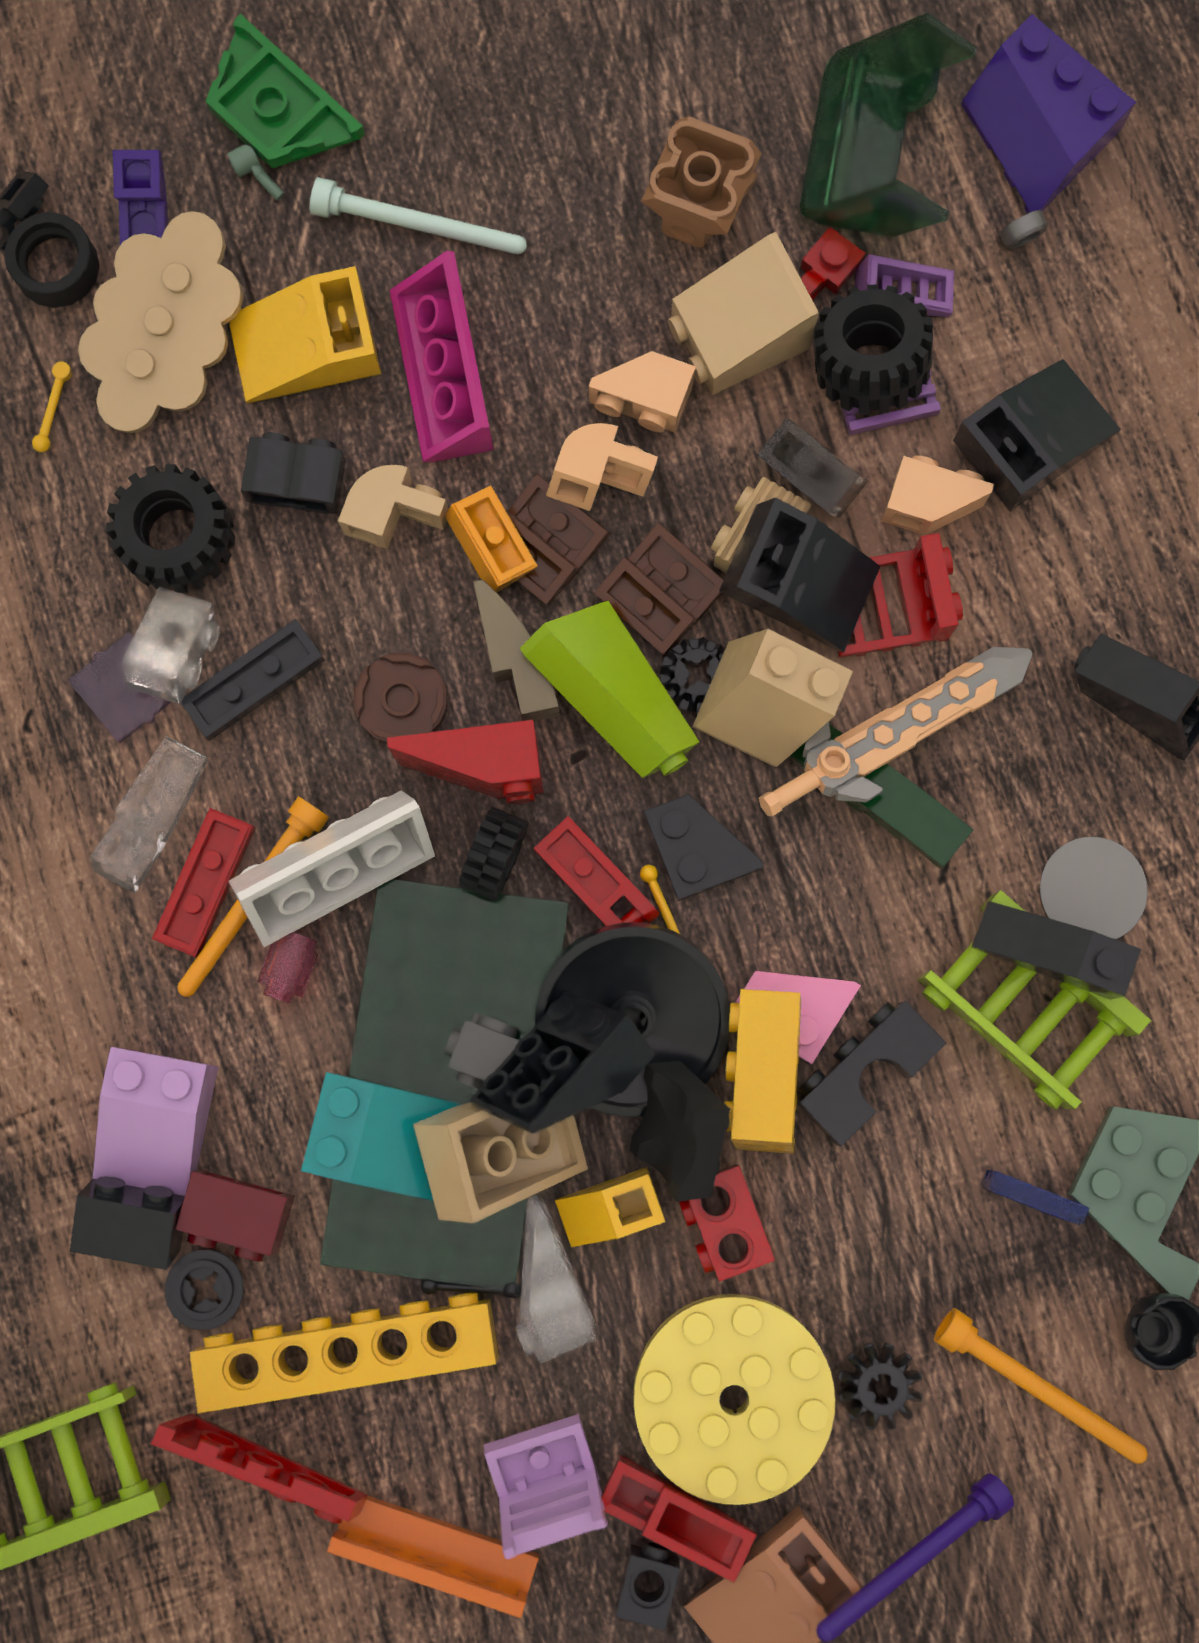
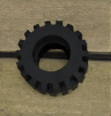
(873, 319)
(147, 501)

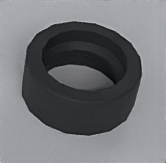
(34, 232)

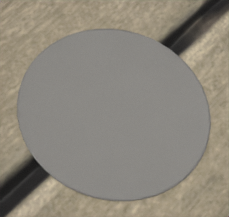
(1094, 886)

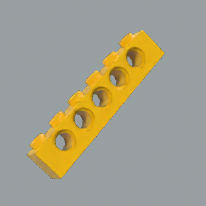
(222, 1387)

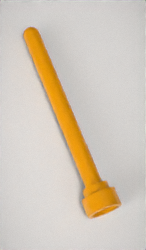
(302, 823)
(959, 1335)

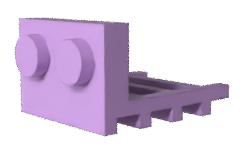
(545, 1485)

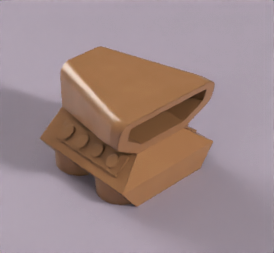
(700, 180)

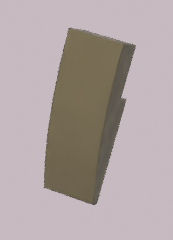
(504, 638)

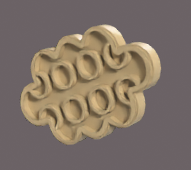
(160, 322)

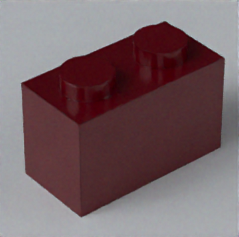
(234, 1214)

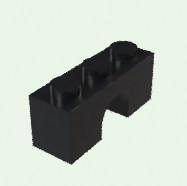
(835, 1098)

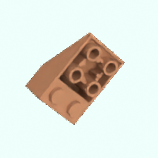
(781, 1590)

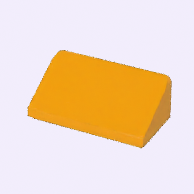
(490, 539)

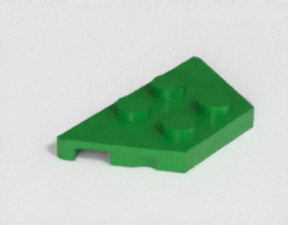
(275, 102)

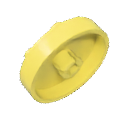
(774, 1432)

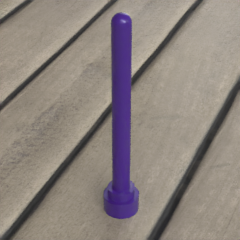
(987, 1501)

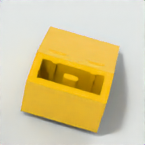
(305, 337)

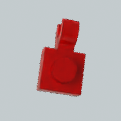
(830, 263)

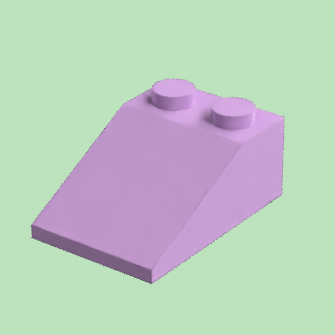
(152, 1118)

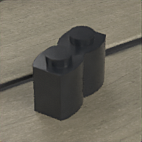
(293, 474)

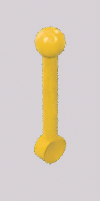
(62, 373)
(649, 875)

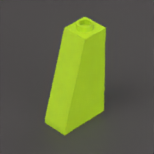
(612, 687)

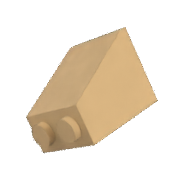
(744, 316)
(770, 696)

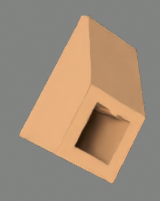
(646, 389)
(932, 496)

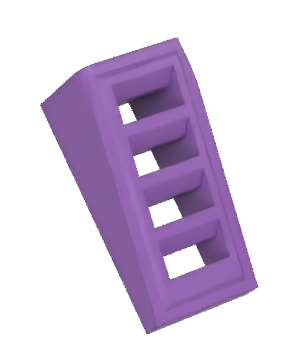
(905, 272)

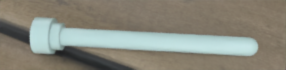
(330, 199)

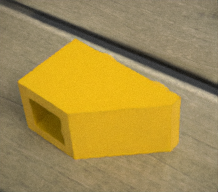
(611, 1209)

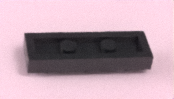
(252, 680)

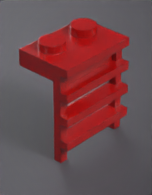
(925, 595)

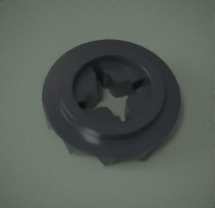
(675, 675)
(181, 1291)

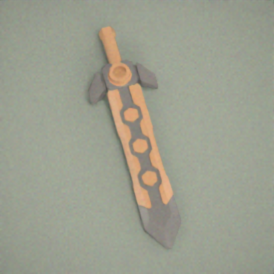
(841, 764)

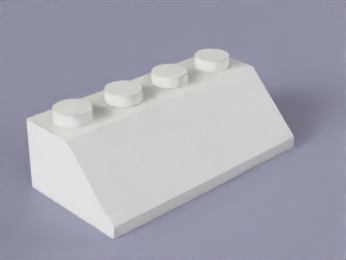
(333, 867)

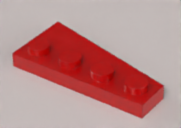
(260, 1466)

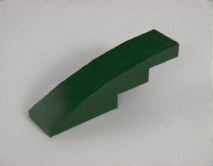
(909, 813)

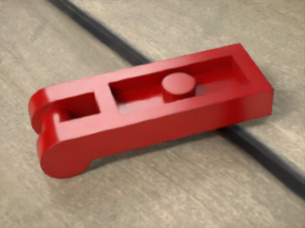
(592, 875)

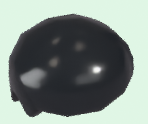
(1162, 1330)

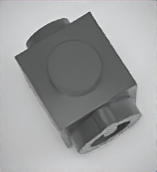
(479, 1048)

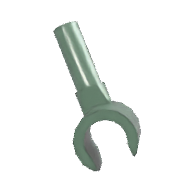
(245, 161)

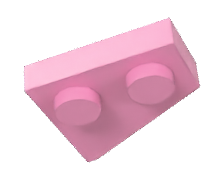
(821, 1005)

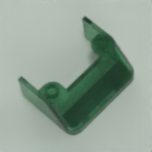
(863, 124)

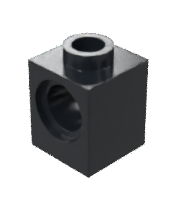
(648, 1607)

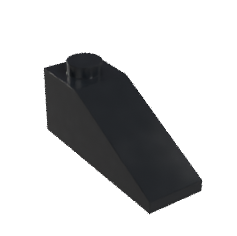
(1057, 950)

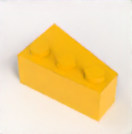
(764, 1070)

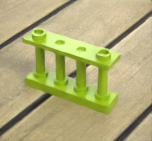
(1114, 1018)
(89, 1513)

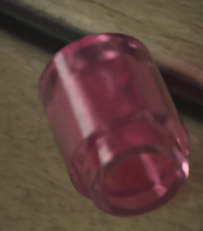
(288, 967)

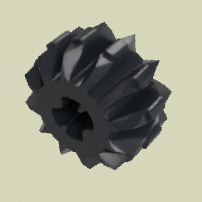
(863, 1395)

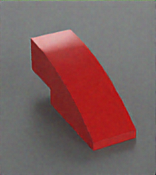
(677, 1519)

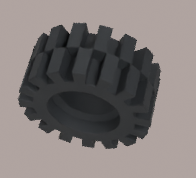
(493, 853)

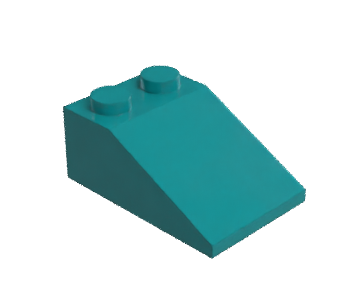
(368, 1135)

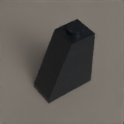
(1142, 693)

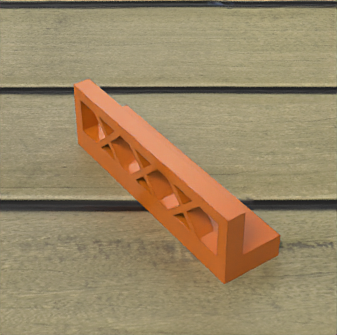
(436, 1555)

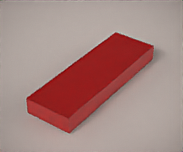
(203, 882)

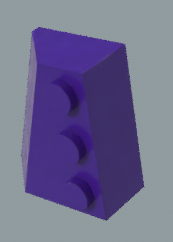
(1044, 112)

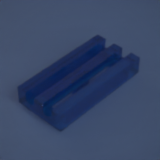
(1034, 1197)

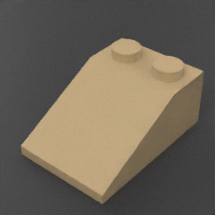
(487, 1164)

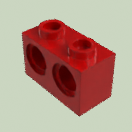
(738, 1218)

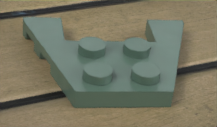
(1133, 1185)

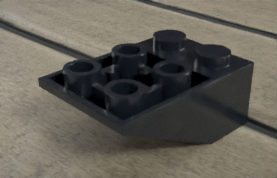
(1034, 433)
(800, 573)
(565, 1065)

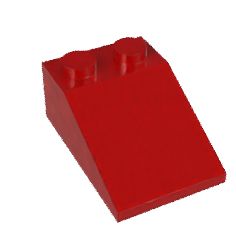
(486, 759)

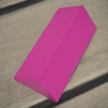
(440, 362)

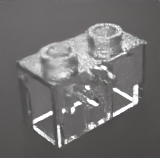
(170, 645)

